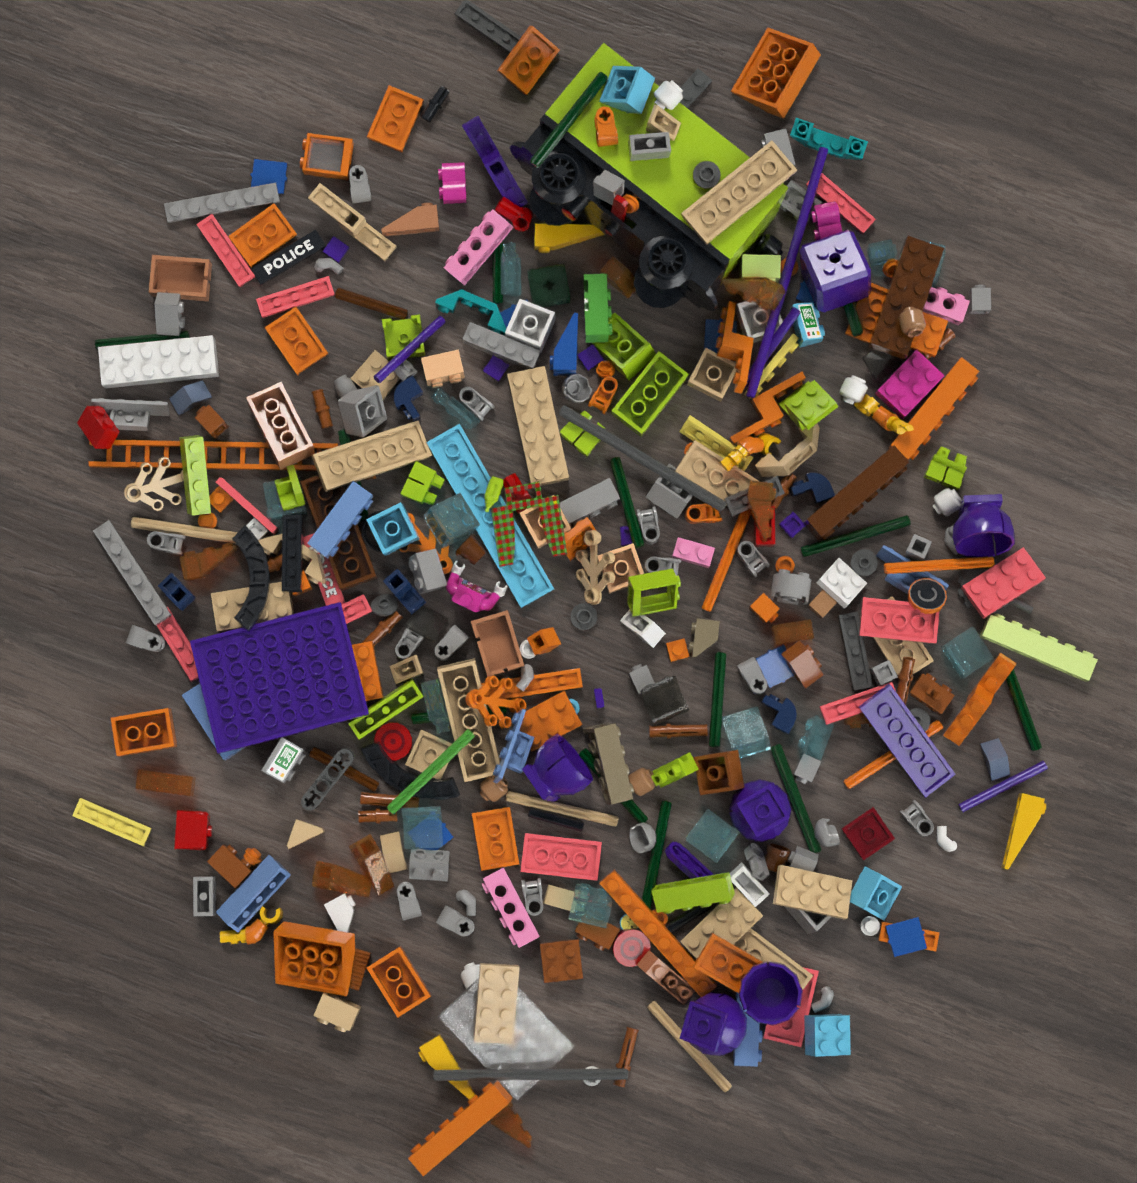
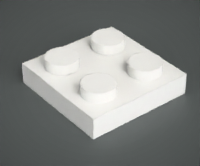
(841, 583)

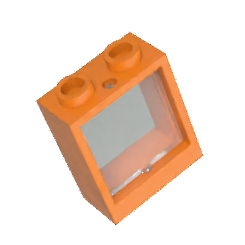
(325, 154)

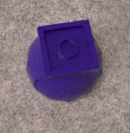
(977, 523)
(558, 770)
(760, 810)
(770, 993)
(714, 1024)

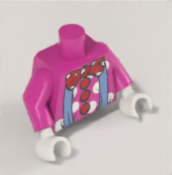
(471, 595)

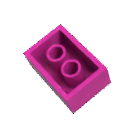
(909, 384)

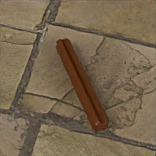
(370, 303)
(350, 772)

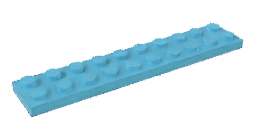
(471, 479)

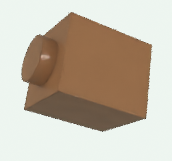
(822, 604)

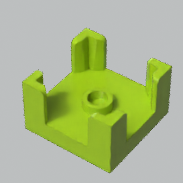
(400, 334)

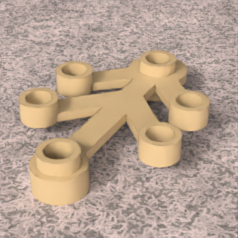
(155, 485)
(593, 568)

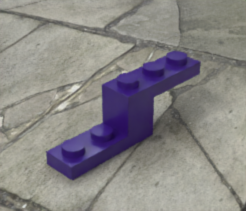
(494, 161)

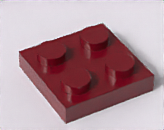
(868, 833)

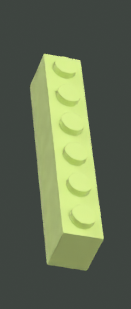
(1039, 648)

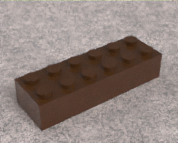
(907, 288)
(852, 496)
(352, 561)

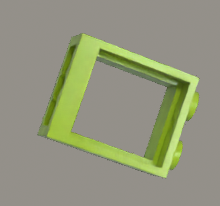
(654, 603)

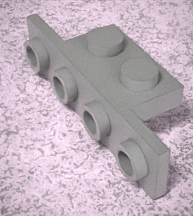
(131, 413)

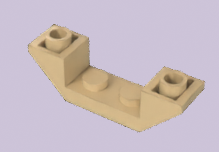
(769, 466)
(314, 569)

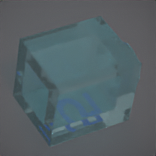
(881, 252)

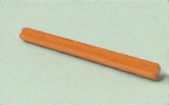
(726, 560)
(938, 565)
(884, 760)

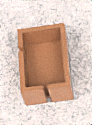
(180, 276)
(497, 643)

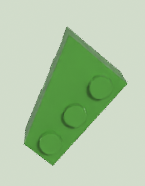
(596, 308)

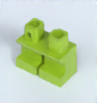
(586, 442)
(954, 472)
(418, 492)
(674, 770)

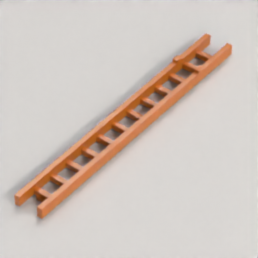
(223, 445)

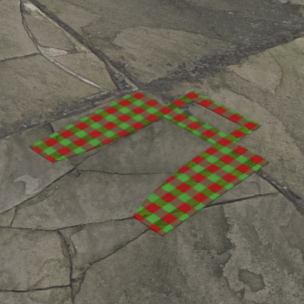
(550, 517)

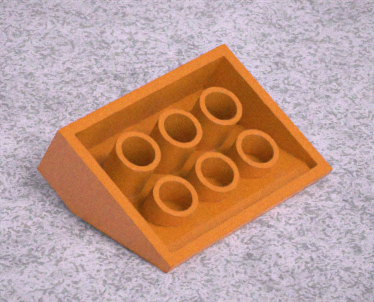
(776, 72)
(313, 958)

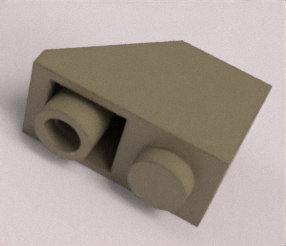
(705, 635)

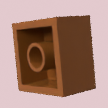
(719, 772)
(561, 960)

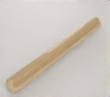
(182, 529)
(562, 808)
(700, 1058)

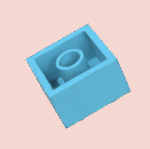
(393, 529)
(827, 1035)

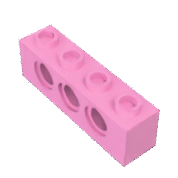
(488, 244)
(957, 301)
(529, 931)

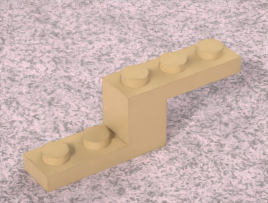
(352, 222)

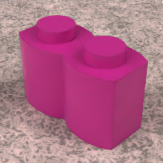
(453, 183)
(826, 219)

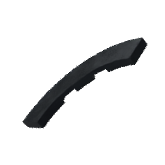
(259, 578)
(400, 779)

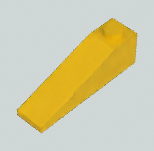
(556, 237)
(1025, 818)
(440, 1058)

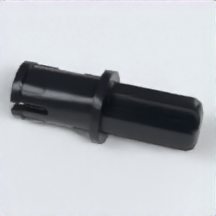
(435, 104)

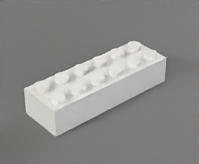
(158, 361)

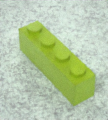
(195, 475)
(386, 708)
(693, 892)

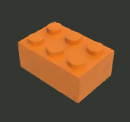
(143, 732)
(399, 981)

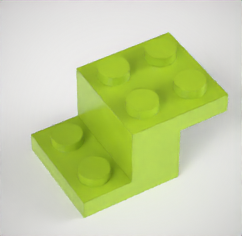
(808, 405)

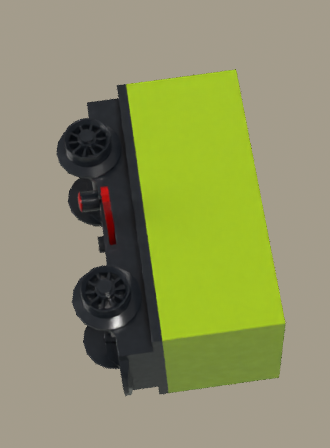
(669, 252)

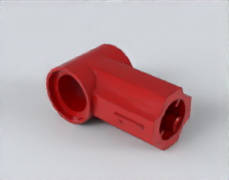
(514, 214)
(513, 480)

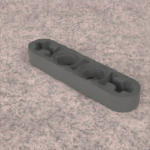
(327, 778)

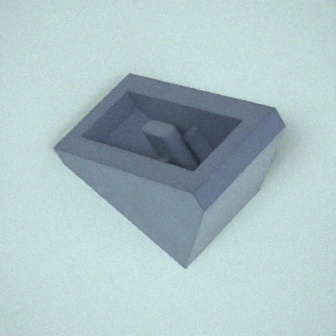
(190, 396)
(995, 759)

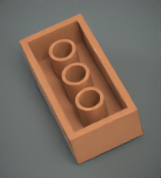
(280, 425)

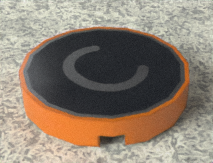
(927, 595)

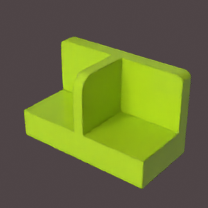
(290, 490)

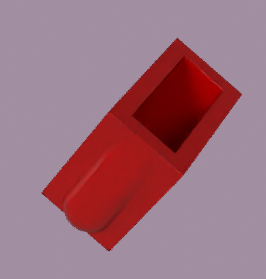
(192, 830)

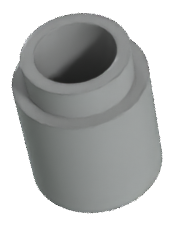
(343, 385)

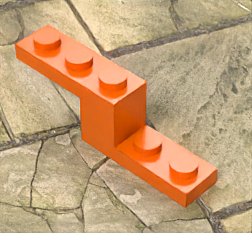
(734, 347)
(768, 408)
(979, 699)

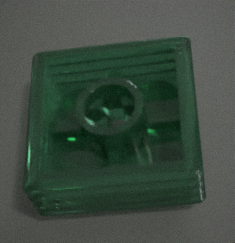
(556, 276)

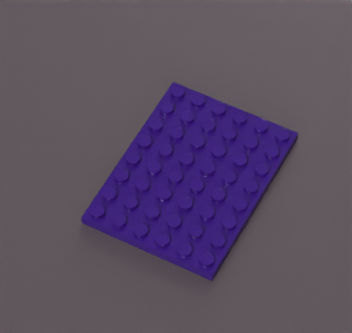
(279, 678)

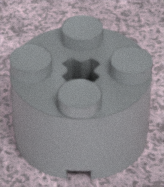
(791, 587)

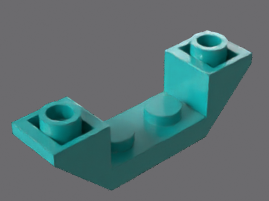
(837, 146)
(449, 302)

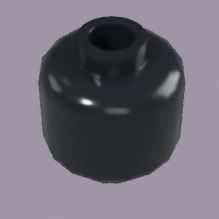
(768, 245)

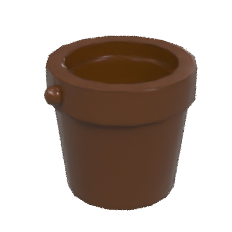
(471, 550)
(776, 856)

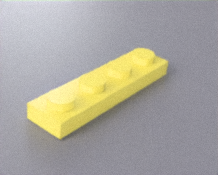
(778, 360)
(707, 437)
(112, 822)

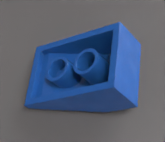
(565, 353)

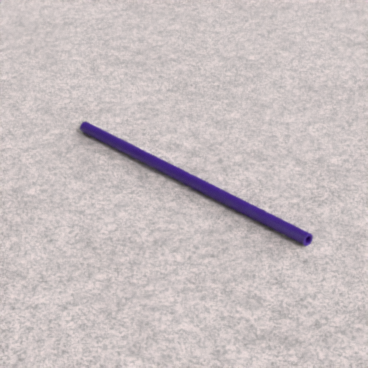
(787, 271)

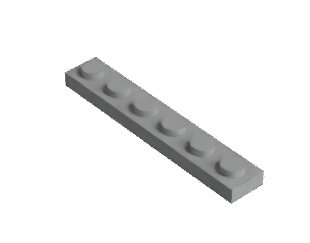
(222, 202)
(132, 573)

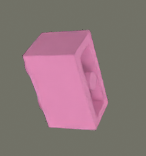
(693, 552)

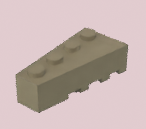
(610, 762)

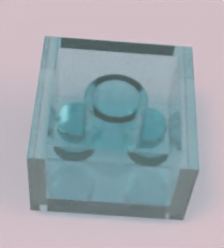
(451, 520)

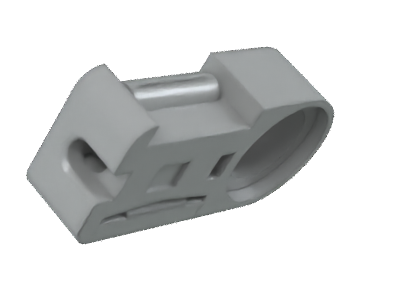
(757, 861)

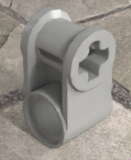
(359, 187)
(476, 403)
(648, 521)
(167, 542)
(752, 559)
(663, 564)
(142, 638)
(410, 641)
(452, 641)
(752, 672)
(917, 818)
(533, 895)
(408, 904)
(453, 919)

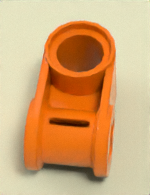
(605, 130)
(603, 396)
(706, 514)

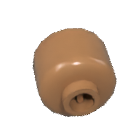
(912, 321)
(641, 781)
(491, 790)

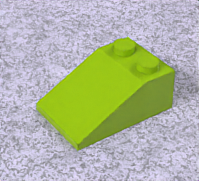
(625, 348)

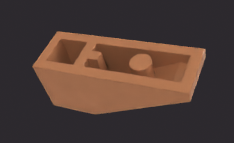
(419, 220)

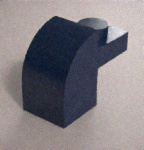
(404, 395)
(817, 485)
(404, 591)
(177, 592)
(785, 715)

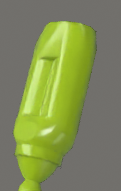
(492, 492)

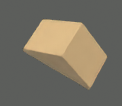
(662, 121)
(406, 669)
(302, 832)
(393, 852)

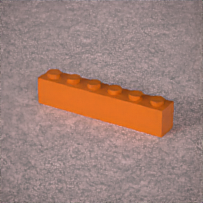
(935, 407)
(460, 1128)

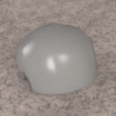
(576, 388)
(826, 834)
(642, 837)

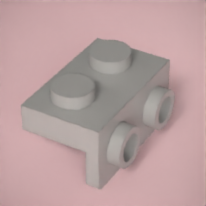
(794, 199)
(429, 864)

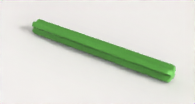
(430, 771)

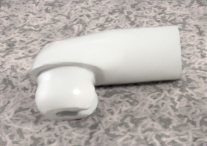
(943, 841)

